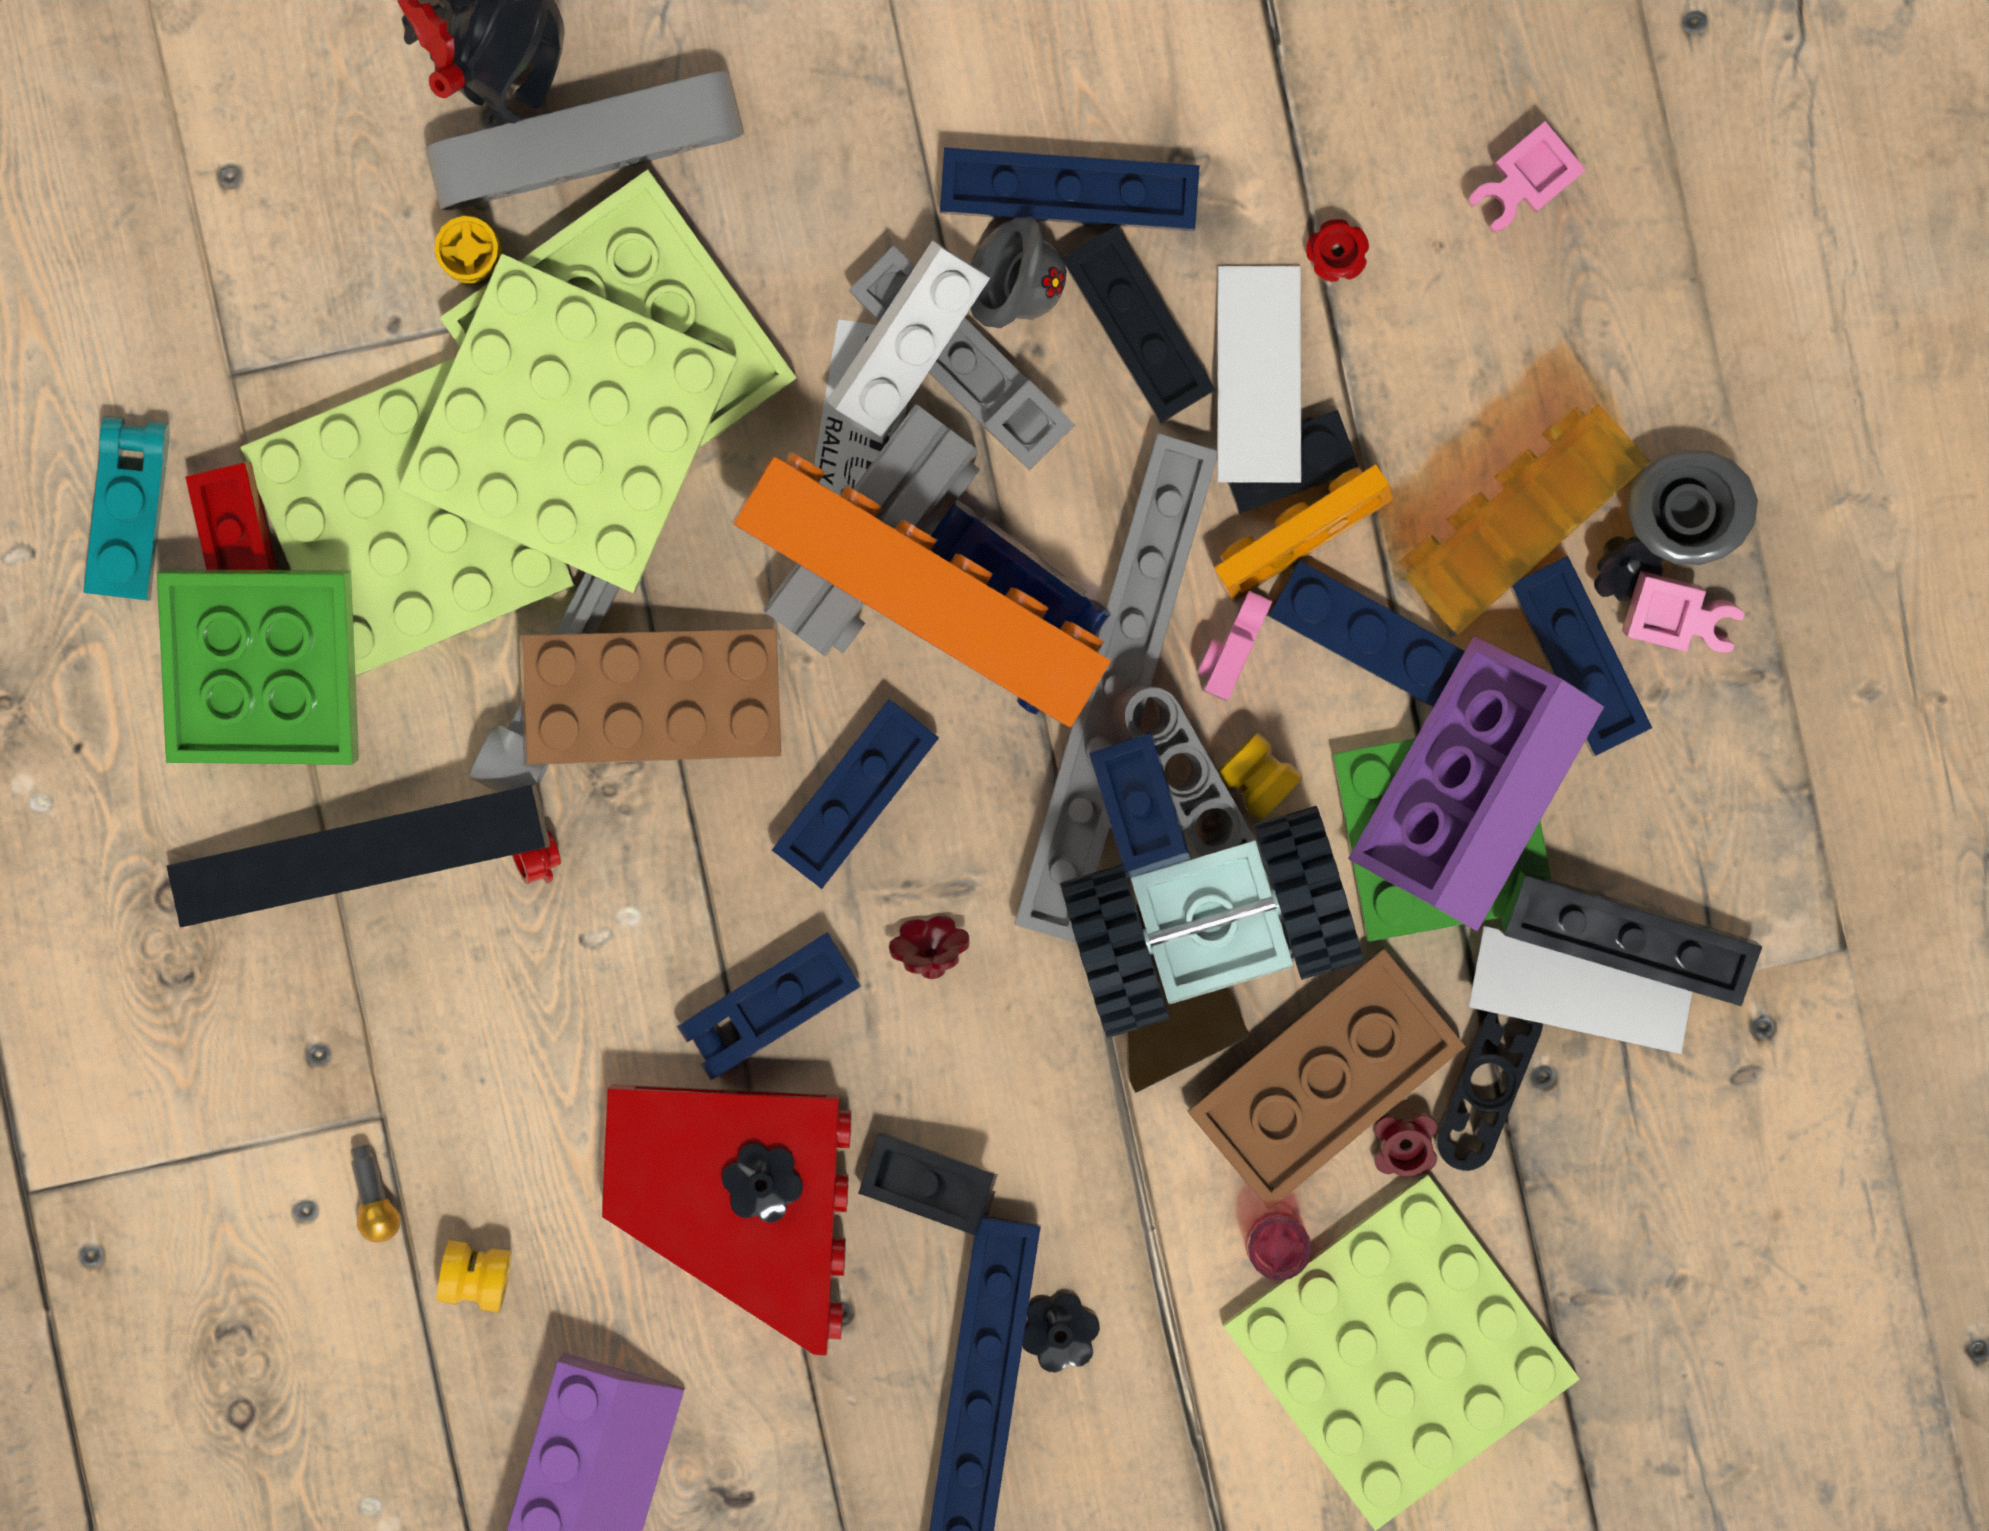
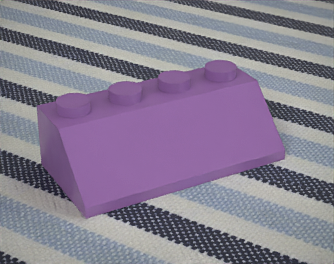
(1476, 782)
(596, 1450)

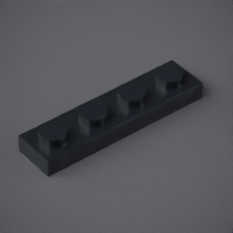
(1630, 938)

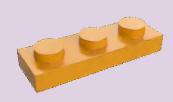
(1302, 531)

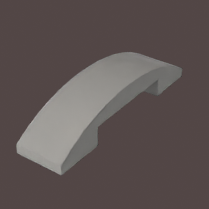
(976, 373)

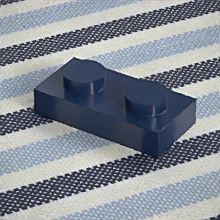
(1140, 805)

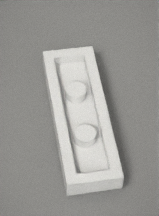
(908, 339)

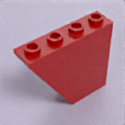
(669, 1194)

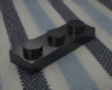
(1138, 324)

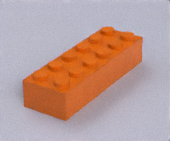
(922, 591)

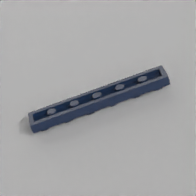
(985, 1376)

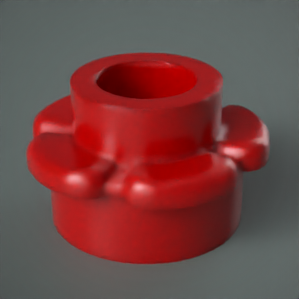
(1337, 233)
(538, 863)

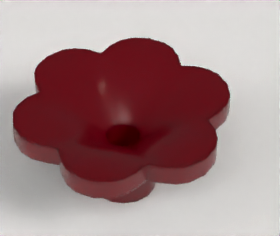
(929, 946)

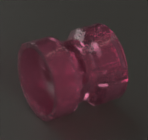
(1280, 1255)

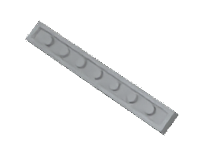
(1133, 640)

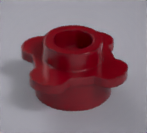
(1405, 1161)

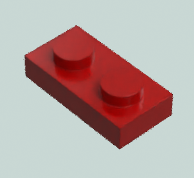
(230, 519)

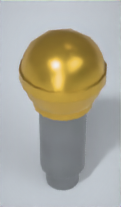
(377, 1217)

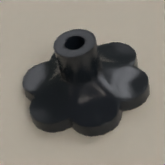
(1622, 566)
(771, 1166)
(1065, 1315)

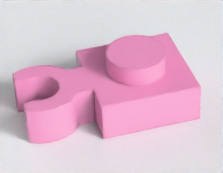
(1532, 172)
(1672, 611)
(1226, 660)

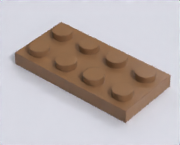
(650, 696)
(1326, 1078)

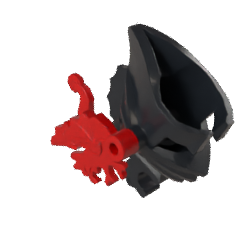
(486, 46)

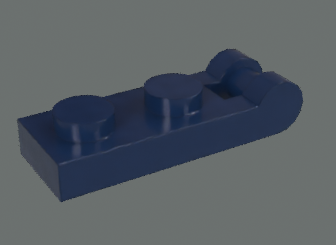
(771, 1004)

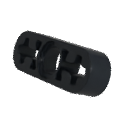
(1457, 1120)

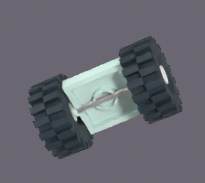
(1212, 922)

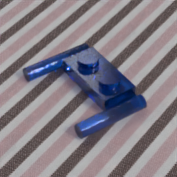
(1017, 568)

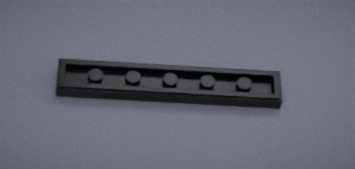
(358, 855)

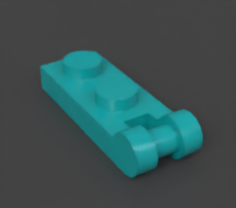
(126, 510)

